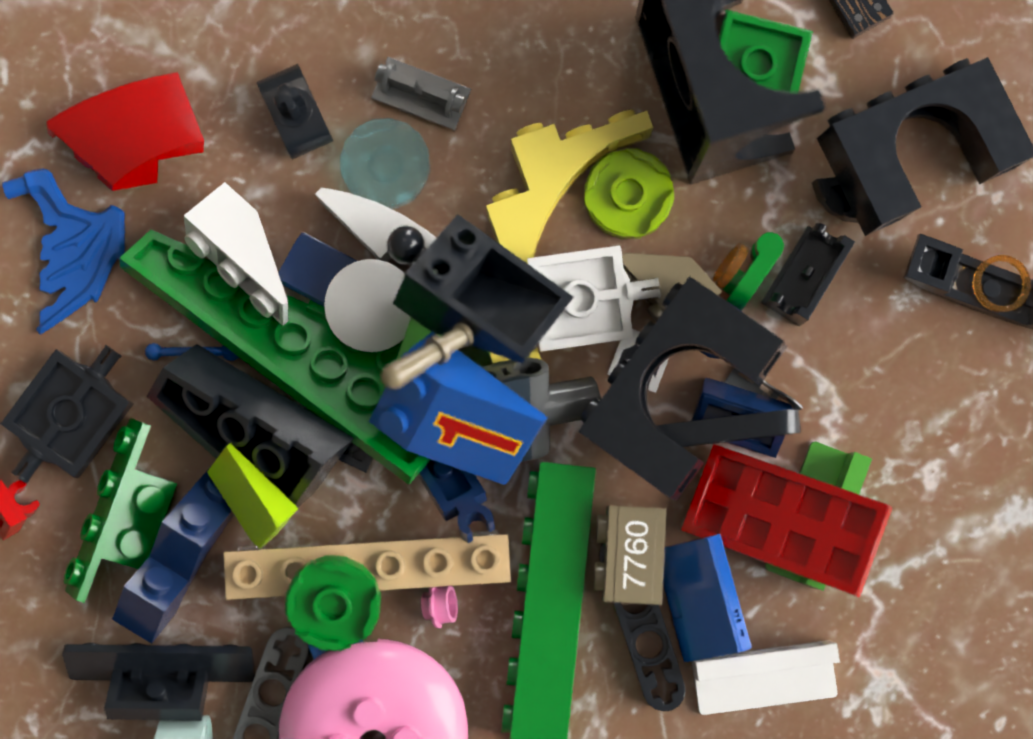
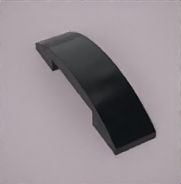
(950, 274)

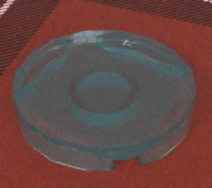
(385, 162)

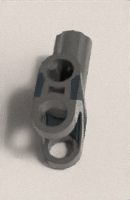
(558, 401)

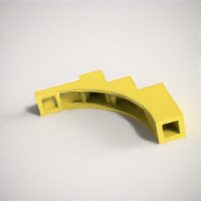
(547, 172)

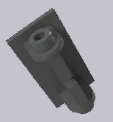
(420, 93)

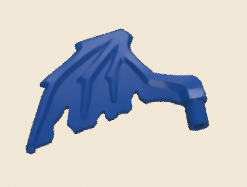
(77, 251)

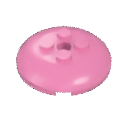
(374, 688)

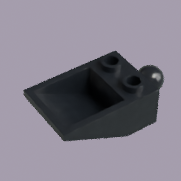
(477, 285)

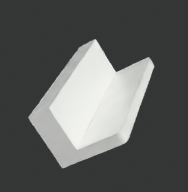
(766, 677)

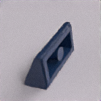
(312, 267)
(725, 400)

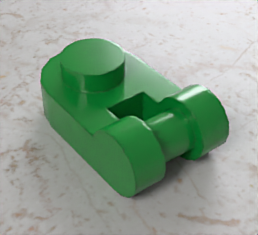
(764, 256)

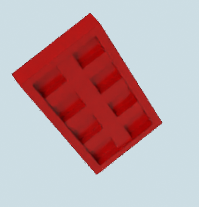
(788, 519)

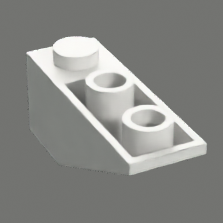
(234, 240)

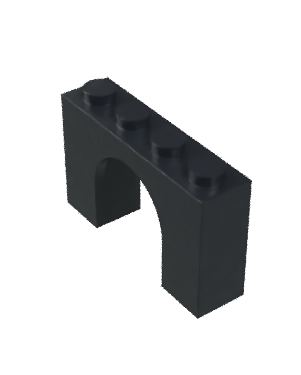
(964, 101)
(691, 322)

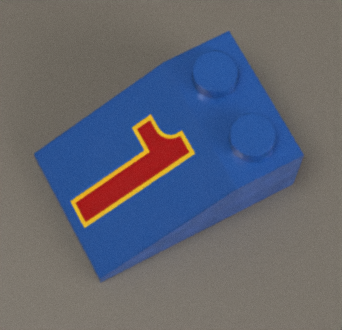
(460, 418)

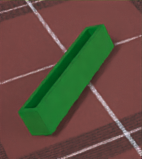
(552, 602)

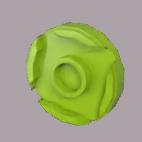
(628, 193)

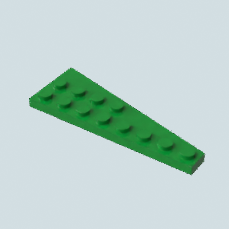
(297, 357)

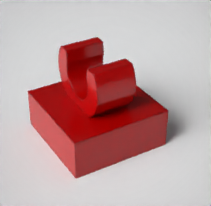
(11, 513)

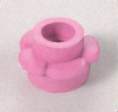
(440, 605)

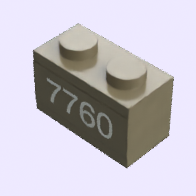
(631, 554)

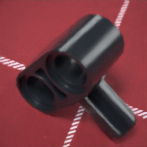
(294, 111)

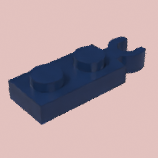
(458, 495)

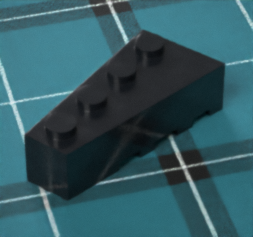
(228, 406)

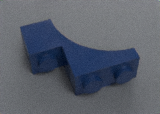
(179, 550)

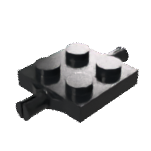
(66, 414)

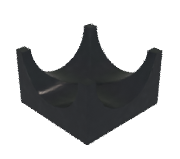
(711, 106)

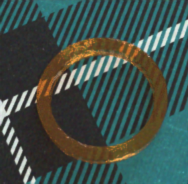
(1025, 279)

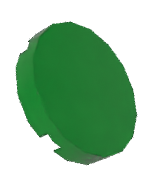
(333, 602)

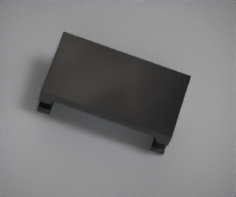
(807, 273)

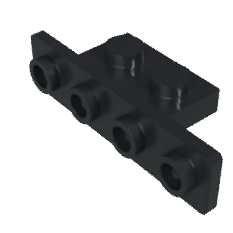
(158, 679)

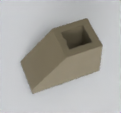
(668, 271)

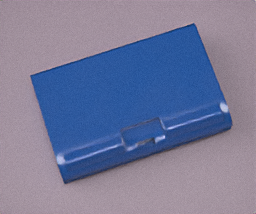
(703, 600)

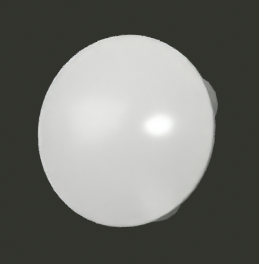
(362, 307)

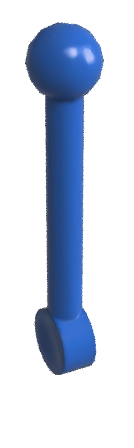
(155, 352)

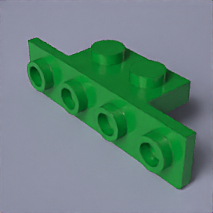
(125, 516)

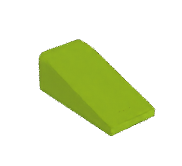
(251, 496)

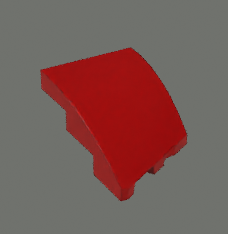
(130, 130)

